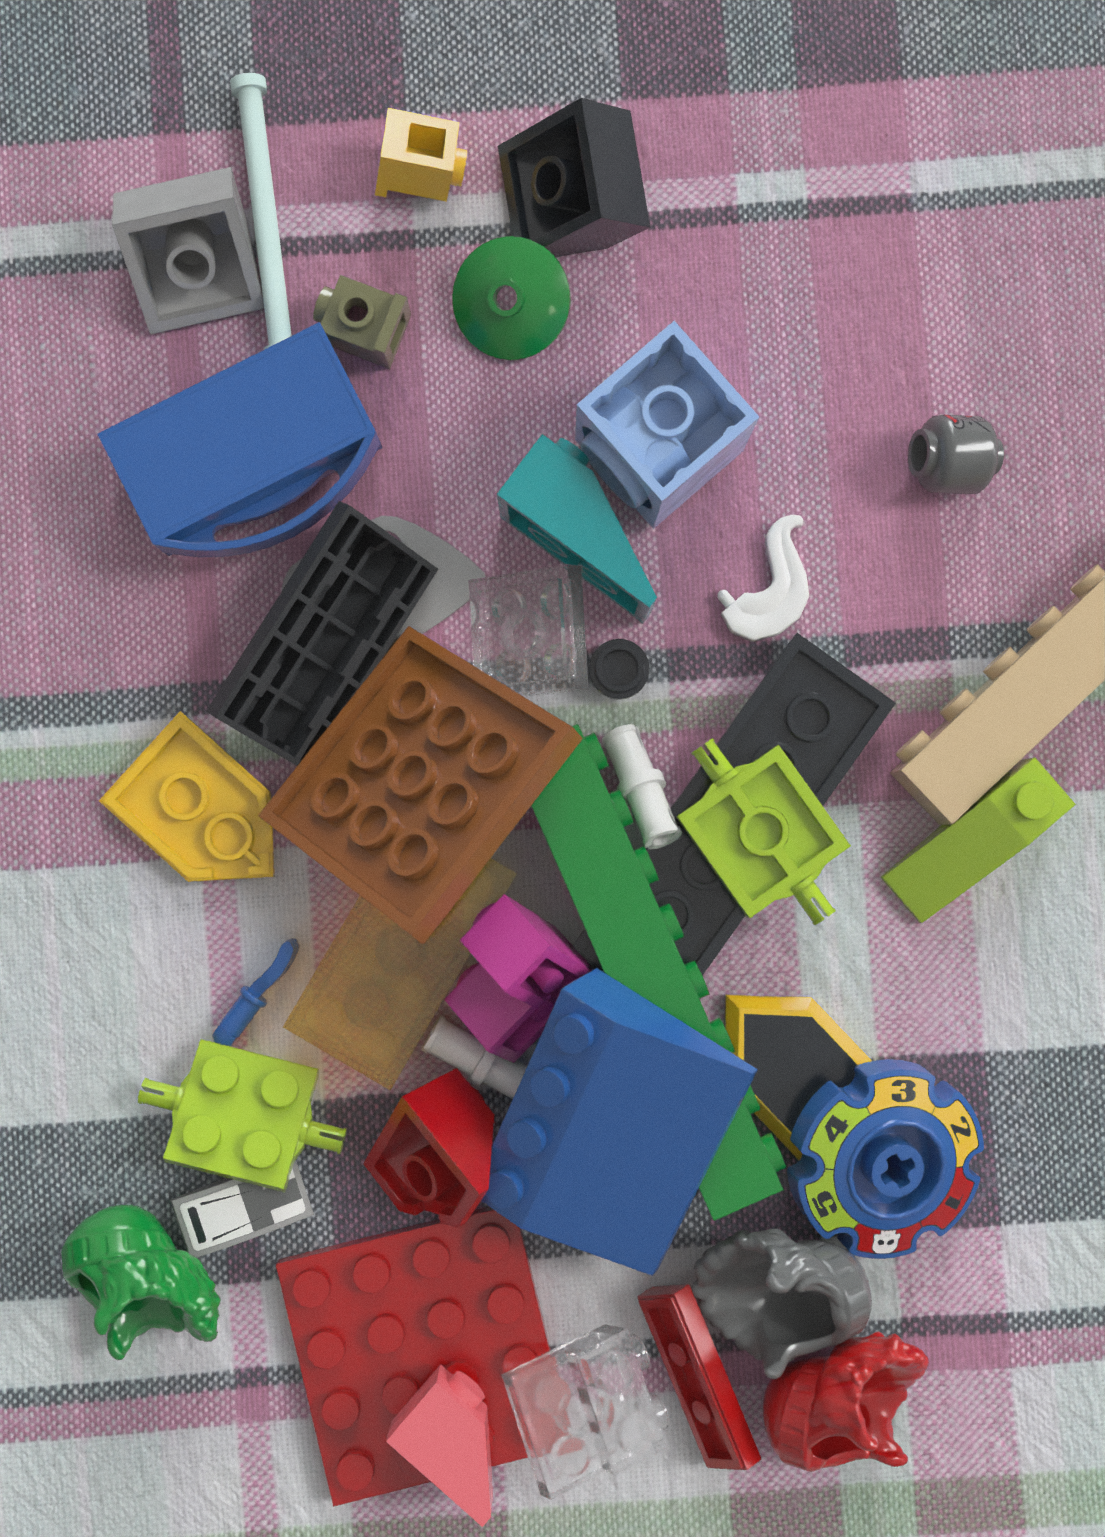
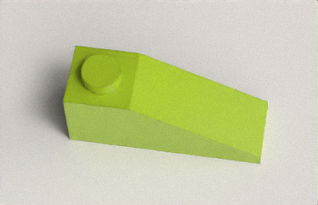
(980, 841)

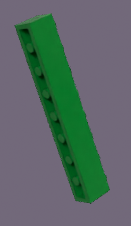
(639, 947)

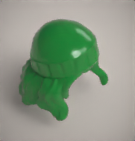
(138, 1278)

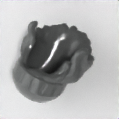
(781, 1295)

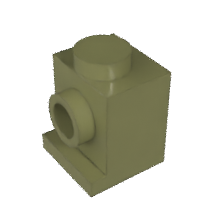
(375, 336)

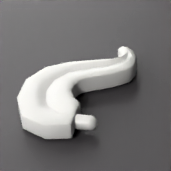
(782, 603)

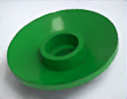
(540, 304)

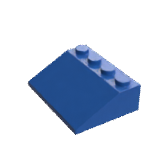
(613, 1125)

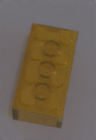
(385, 986)

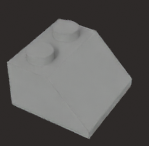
(188, 250)

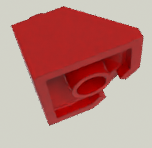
(436, 1150)

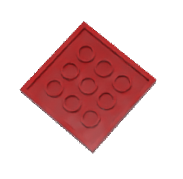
(385, 1315)

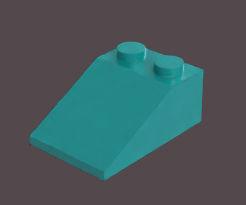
(567, 515)

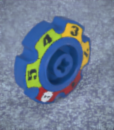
(885, 1158)

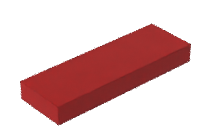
(699, 1377)

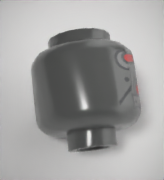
(955, 454)

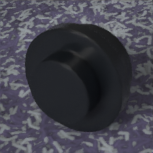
(619, 669)

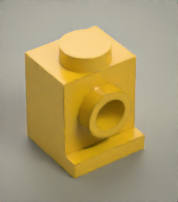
(420, 156)

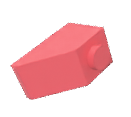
(448, 1440)

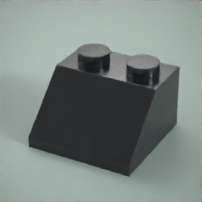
(575, 179)

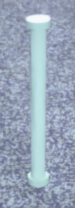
(249, 90)

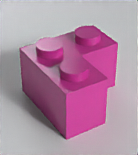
(516, 977)

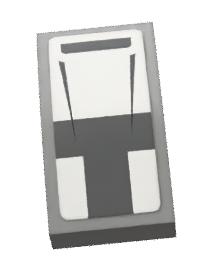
(237, 1212)

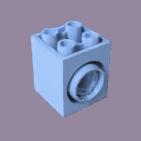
(663, 425)

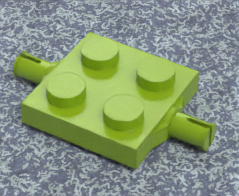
(763, 831)
(242, 1115)

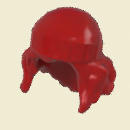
(842, 1403)

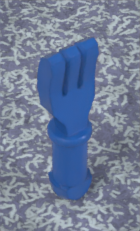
(251, 997)

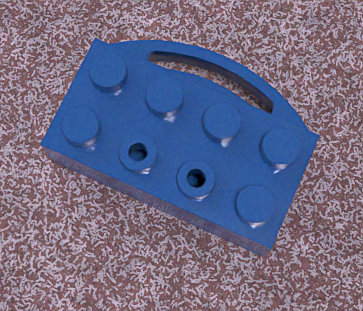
(245, 448)

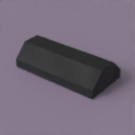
(322, 634)

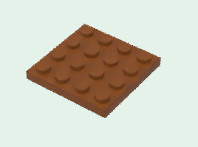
(419, 781)

